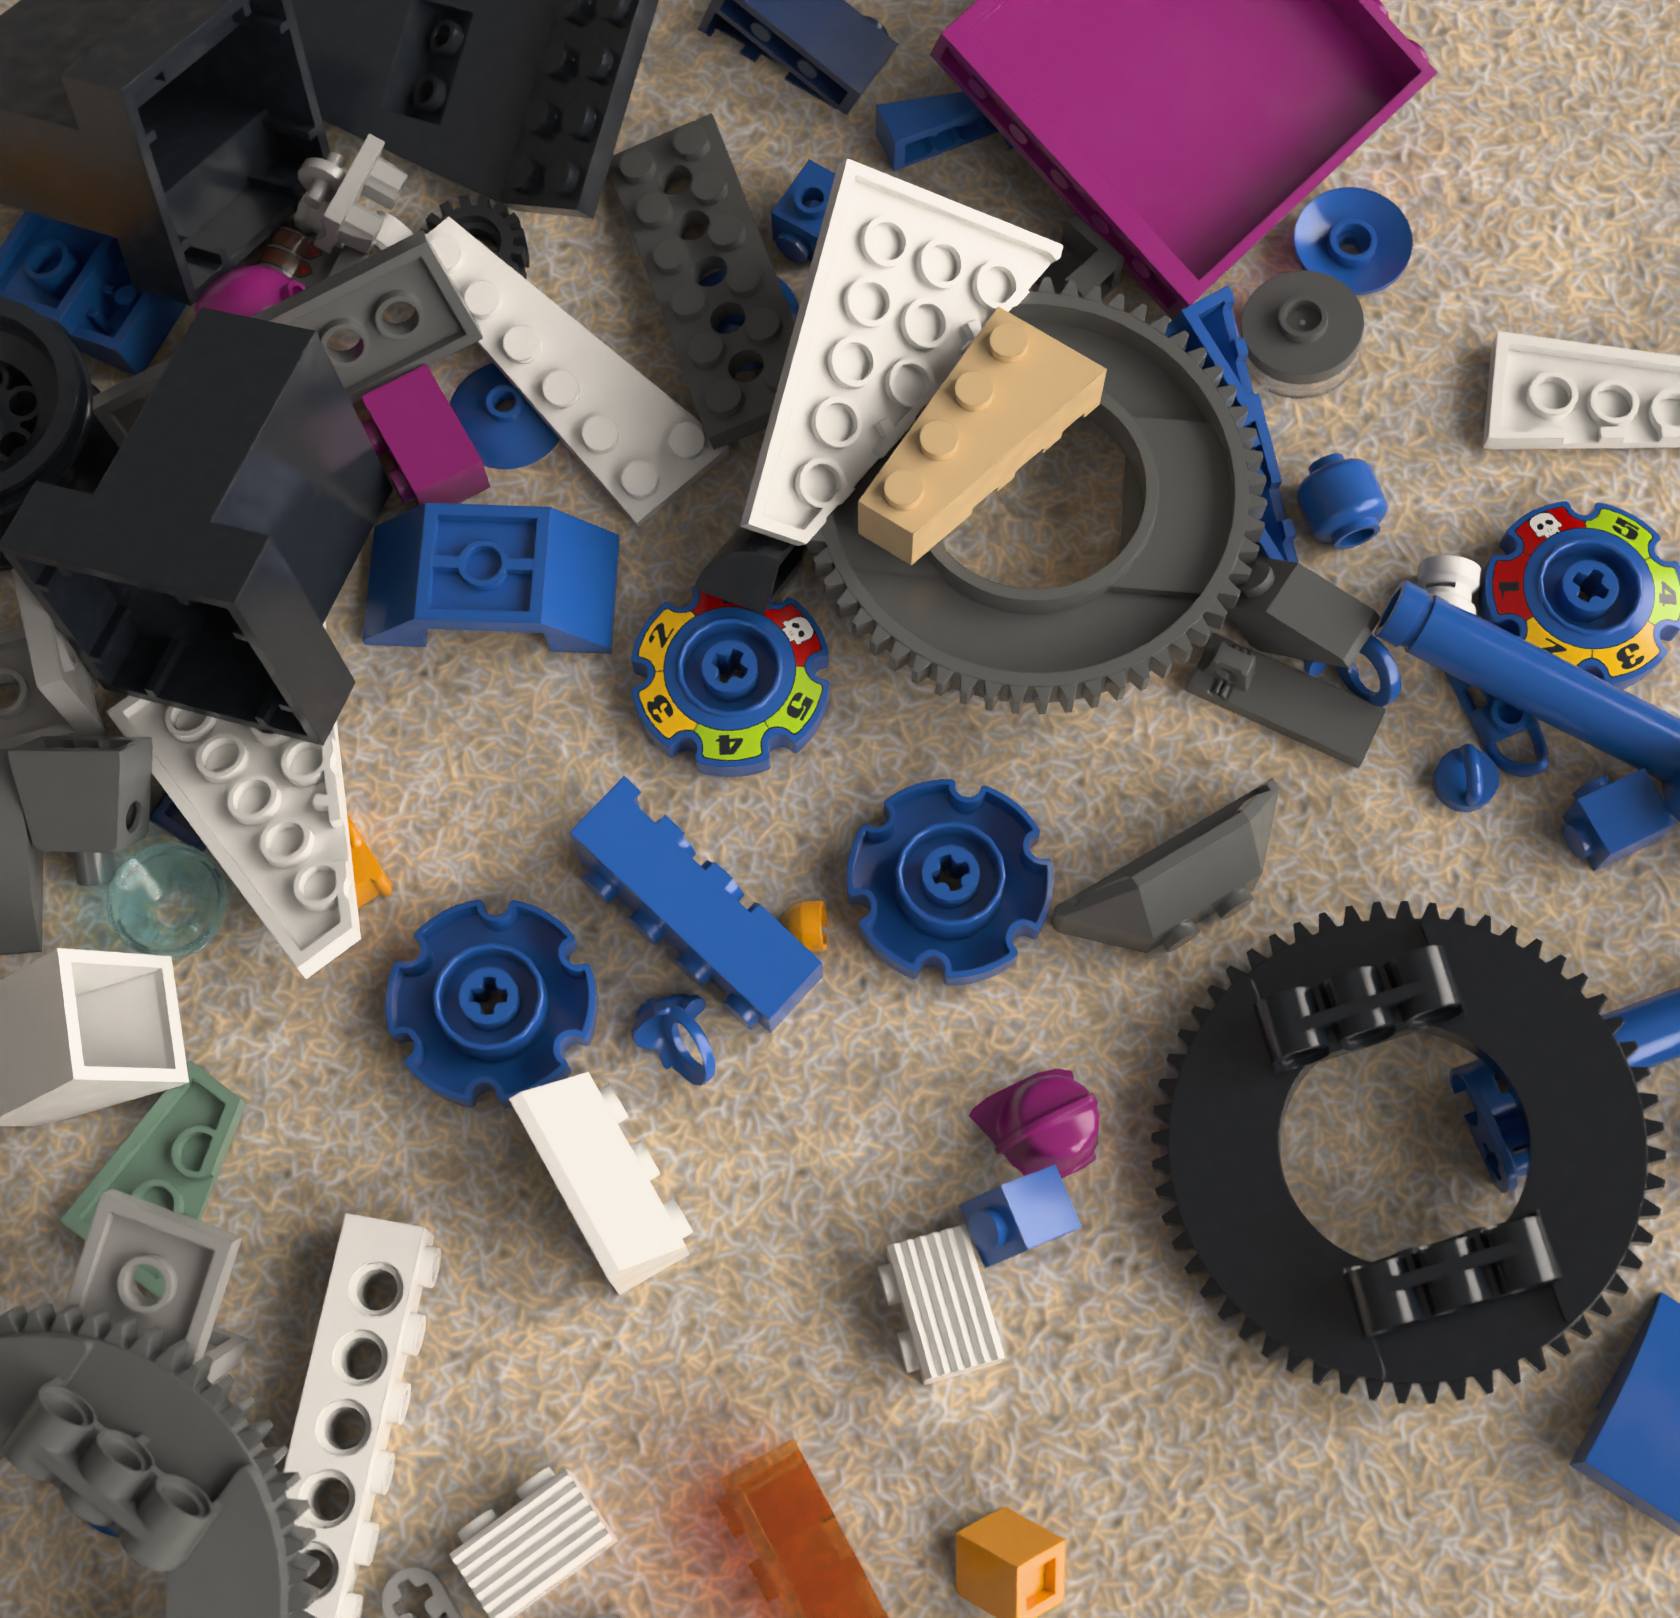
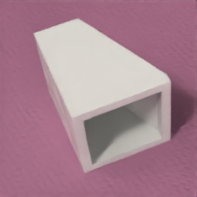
(87, 1034)

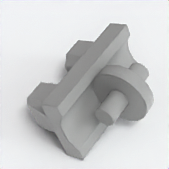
(344, 217)

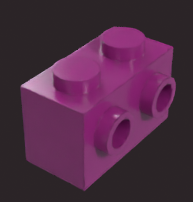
(423, 440)

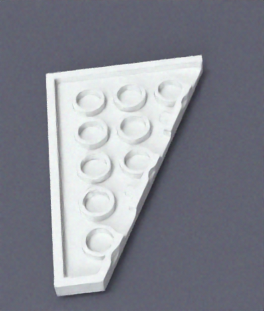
(879, 328)
(268, 817)

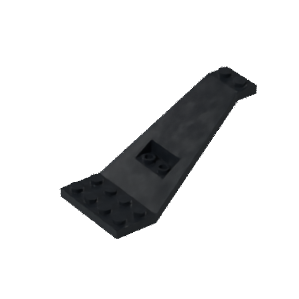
(484, 90)

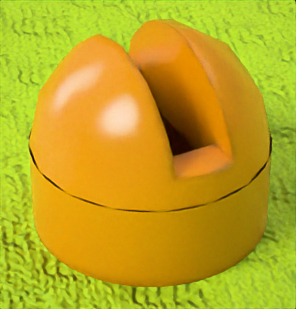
(805, 923)

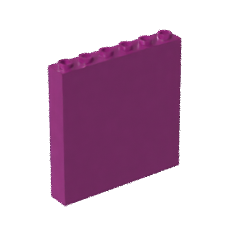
(1183, 118)

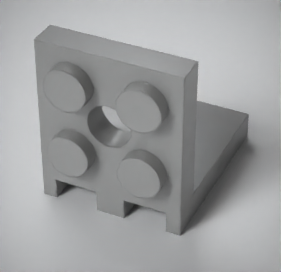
(52, 679)
(195, 1268)

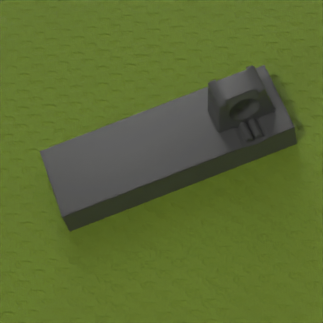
(1286, 700)

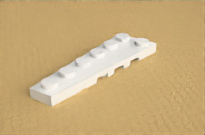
(1579, 396)

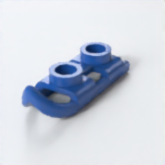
(1498, 722)

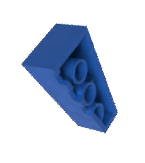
(692, 909)

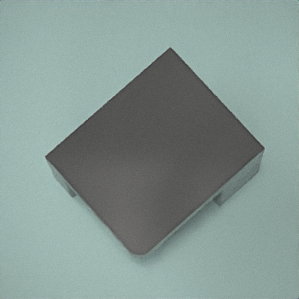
(1085, 260)

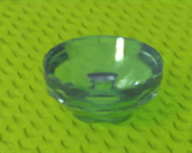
(151, 877)

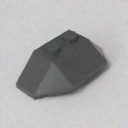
(1179, 881)

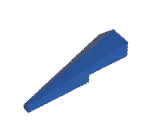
(1214, 328)

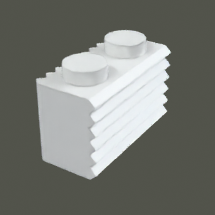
(942, 1305)
(532, 1545)

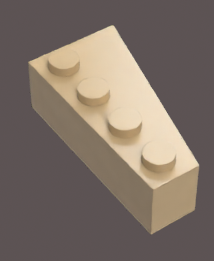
(983, 424)

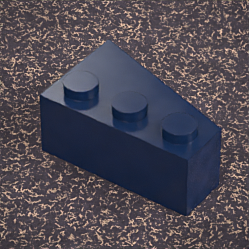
(821, 42)

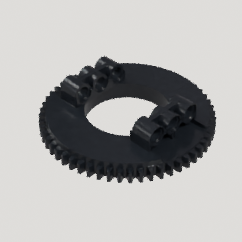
(1440, 1306)

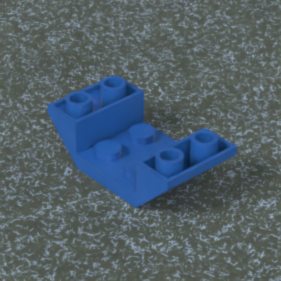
(492, 573)

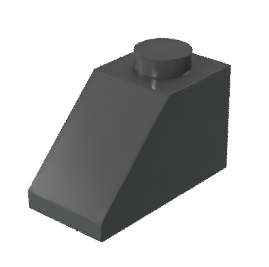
(1300, 614)

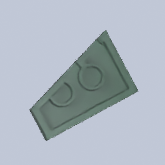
(168, 1158)

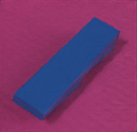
(929, 126)

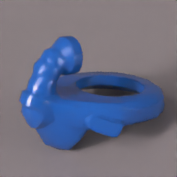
(1385, 666)
(658, 1030)

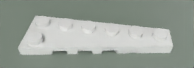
(595, 402)

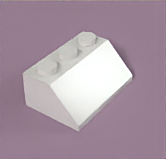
(604, 1178)

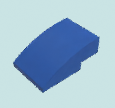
(85, 290)
(1637, 1430)

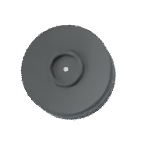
(1302, 334)

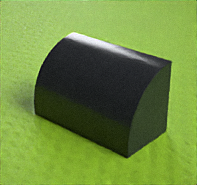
(751, 569)

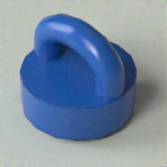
(1465, 779)

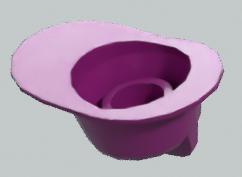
(1042, 1123)

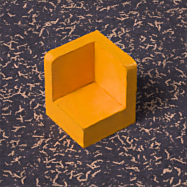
(1010, 1565)

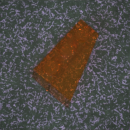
(796, 1538)

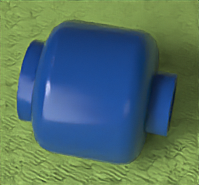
(1342, 501)

